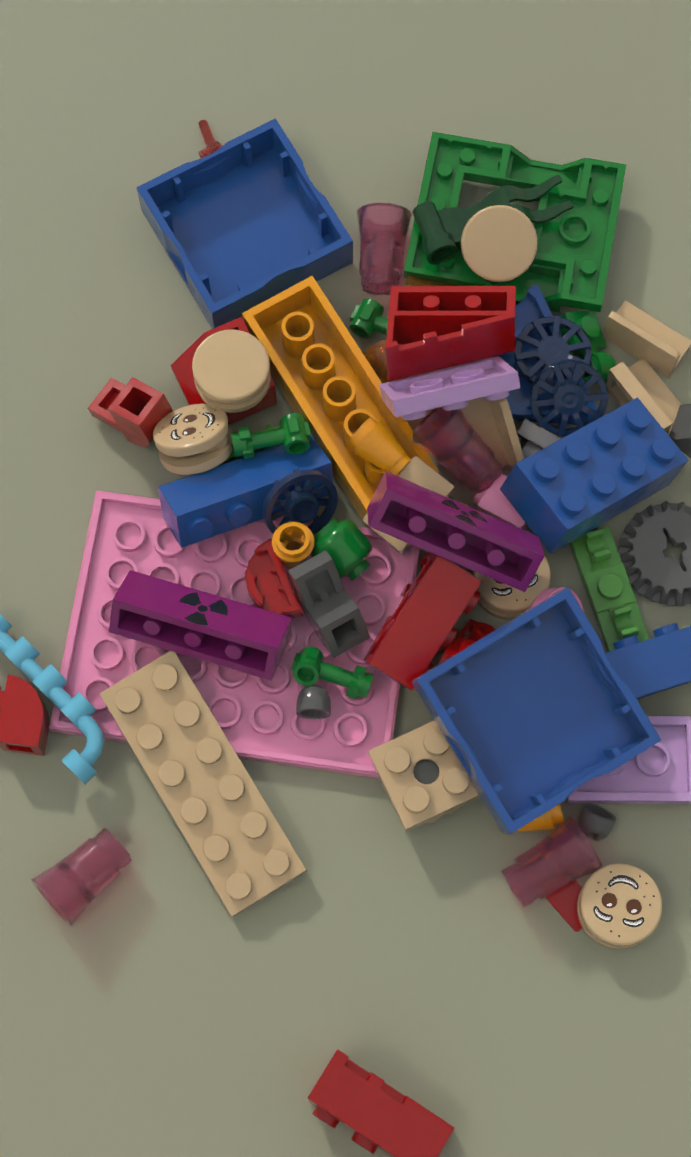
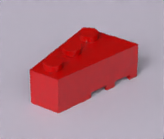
(447, 326)
(423, 620)
(376, 1112)

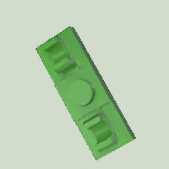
(608, 587)

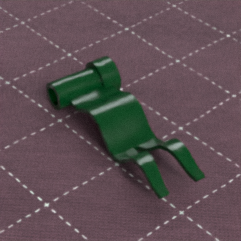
(444, 228)

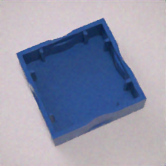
(245, 223)
(535, 711)

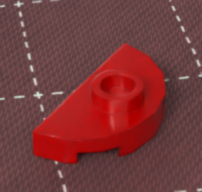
(269, 583)

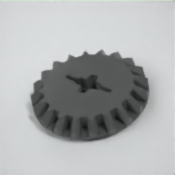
(642, 552)

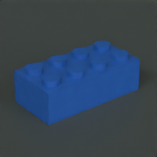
(593, 475)

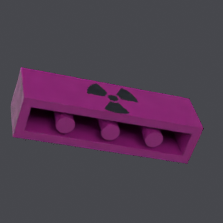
(455, 531)
(199, 624)

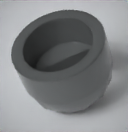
(313, 703)
(596, 820)

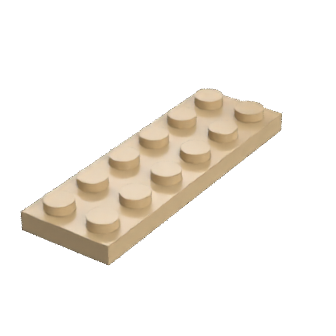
(203, 783)

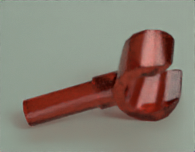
(211, 143)

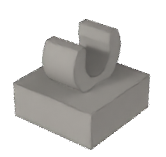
(536, 438)

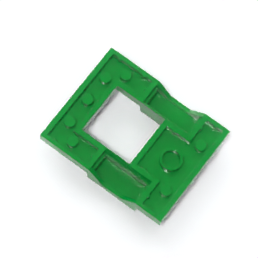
(571, 248)

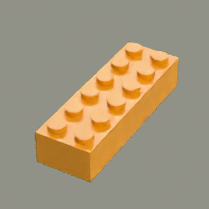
(327, 382)

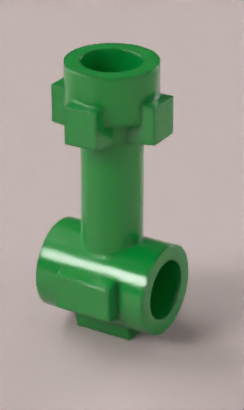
(368, 318)
(293, 434)
(310, 666)

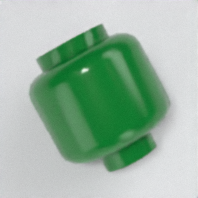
(345, 546)

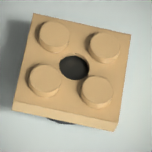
(422, 776)

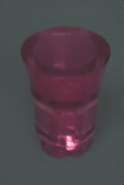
(382, 245)
(458, 448)
(552, 863)
(82, 875)

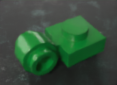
(600, 360)

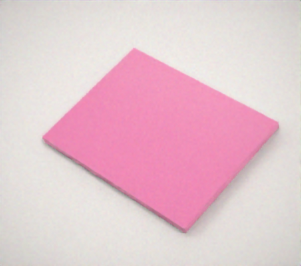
(251, 710)

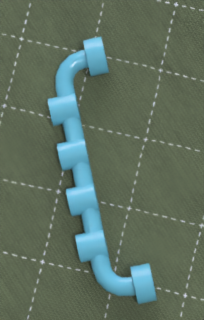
(51, 684)

